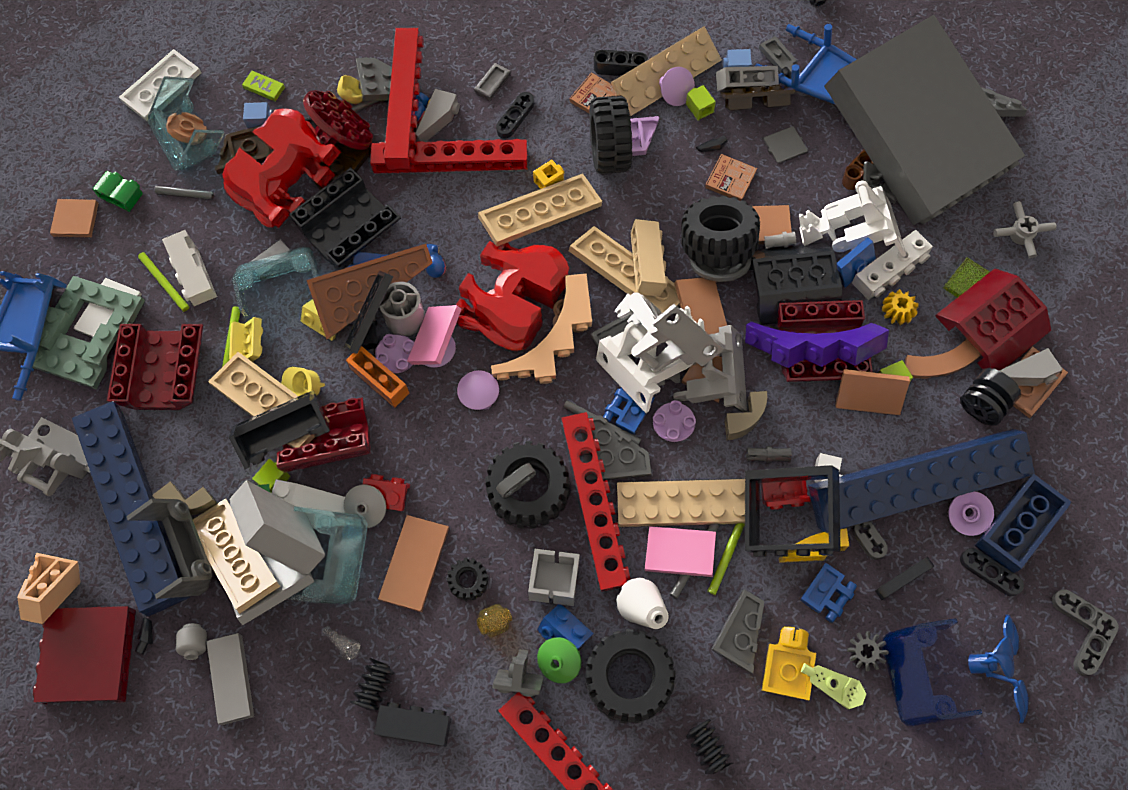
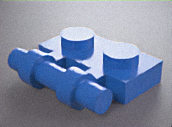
(631, 416)
(823, 587)

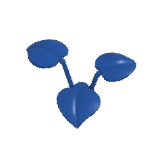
(1003, 655)

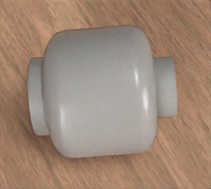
(191, 641)

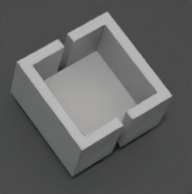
(553, 579)

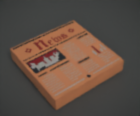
(589, 89)
(731, 177)

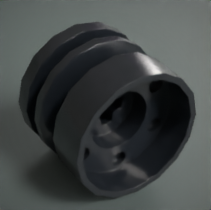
(990, 396)

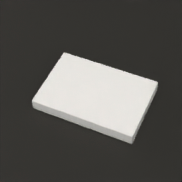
(95, 314)

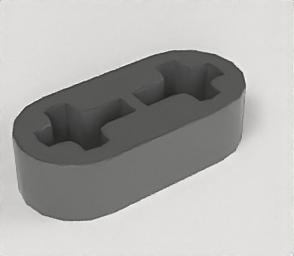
(516, 480)
(866, 544)

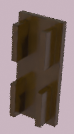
(773, 96)

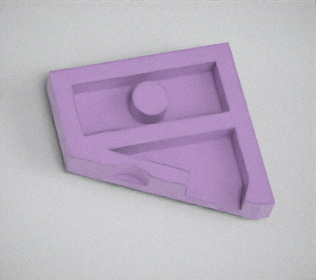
(642, 133)

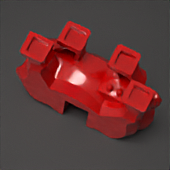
(294, 153)
(503, 311)

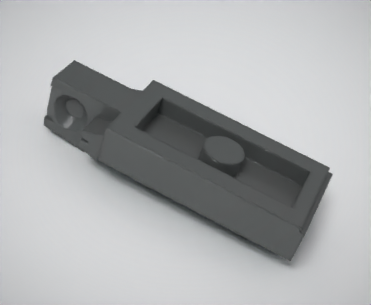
(778, 56)

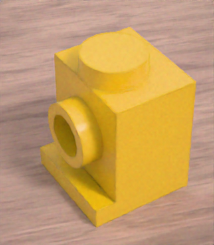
(548, 174)

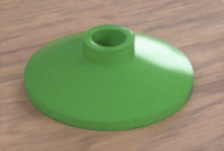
(567, 656)

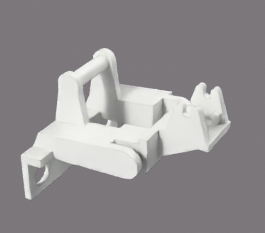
(869, 202)
(626, 373)

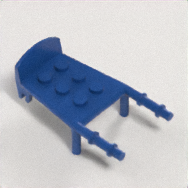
(820, 68)
(23, 319)

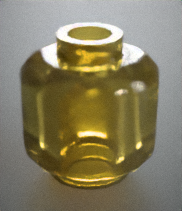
(494, 620)

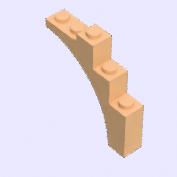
(540, 360)

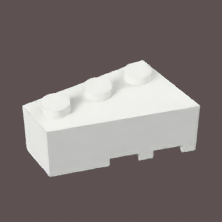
(189, 268)

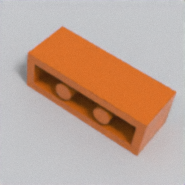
(378, 376)

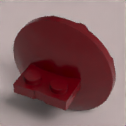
(337, 120)

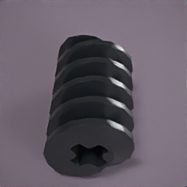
(373, 685)
(708, 747)

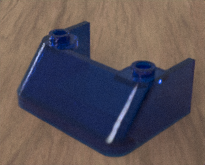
(911, 679)

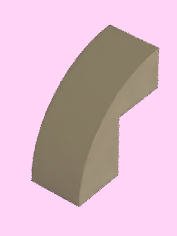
(742, 423)
(197, 503)

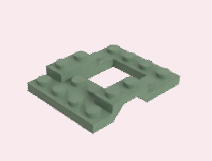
(75, 358)

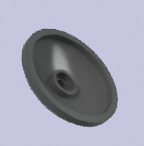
(721, 274)

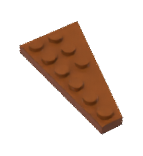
(343, 292)

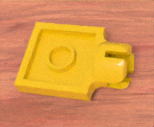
(785, 664)

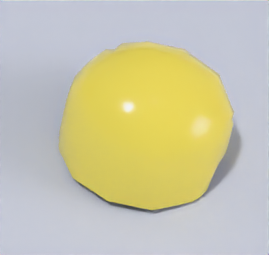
(349, 90)

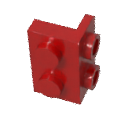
(393, 491)
(783, 493)

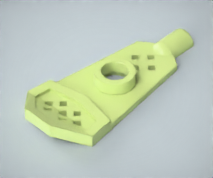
(843, 687)

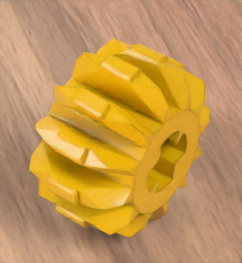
(892, 305)

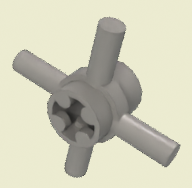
(1024, 230)

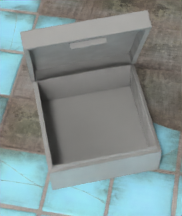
(281, 538)

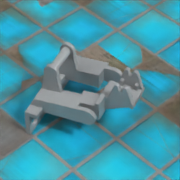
(683, 335)
(719, 384)
(57, 449)

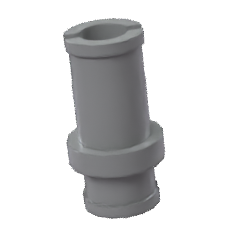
(780, 240)

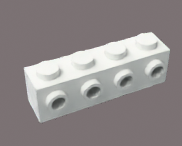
(891, 265)

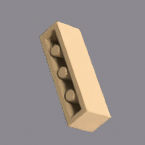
(648, 258)

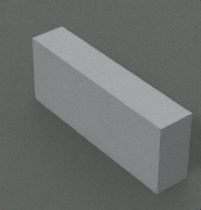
(230, 679)

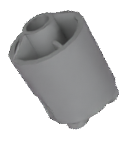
(402, 309)

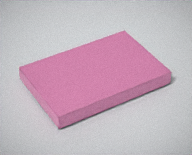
(434, 335)
(680, 551)

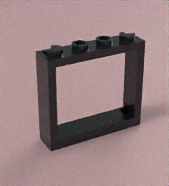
(752, 509)

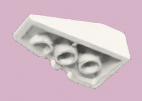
(308, 497)

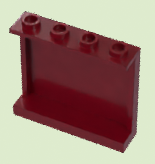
(85, 655)

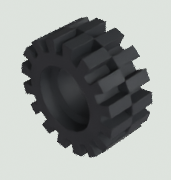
(465, 566)

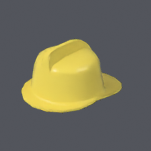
(301, 380)

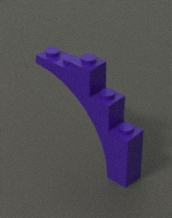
(791, 347)

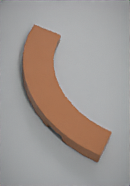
(944, 363)

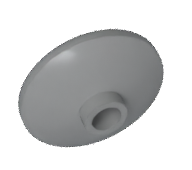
(371, 499)

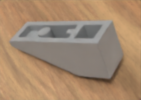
(746, 77)
(437, 114)
(1034, 369)

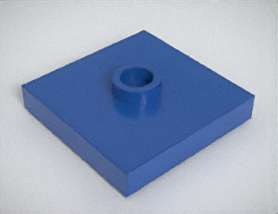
(856, 261)

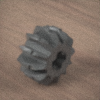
(876, 653)

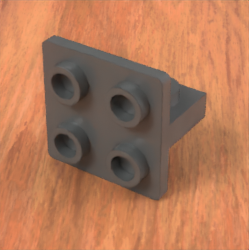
(517, 679)

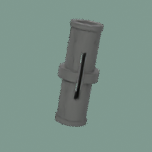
(768, 454)

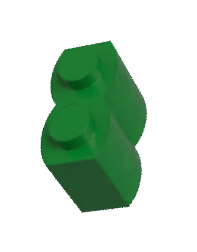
(117, 190)

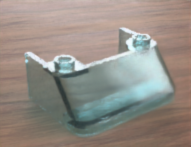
(172, 99)
(298, 259)
(343, 557)

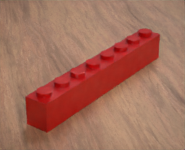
(402, 99)

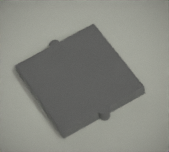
(785, 145)

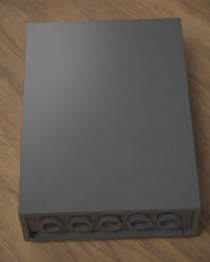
(924, 120)

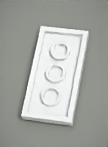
(143, 92)

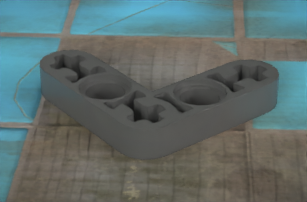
(1093, 624)

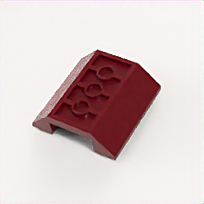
(998, 318)
(818, 319)
(155, 367)
(346, 439)

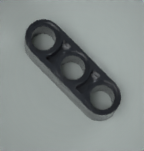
(616, 62)

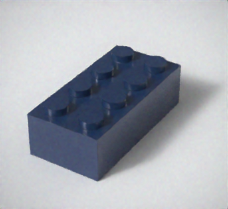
(1023, 523)

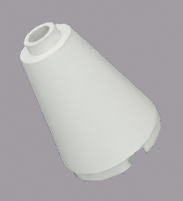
(642, 604)

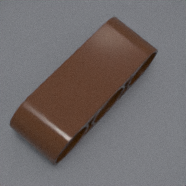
(855, 170)

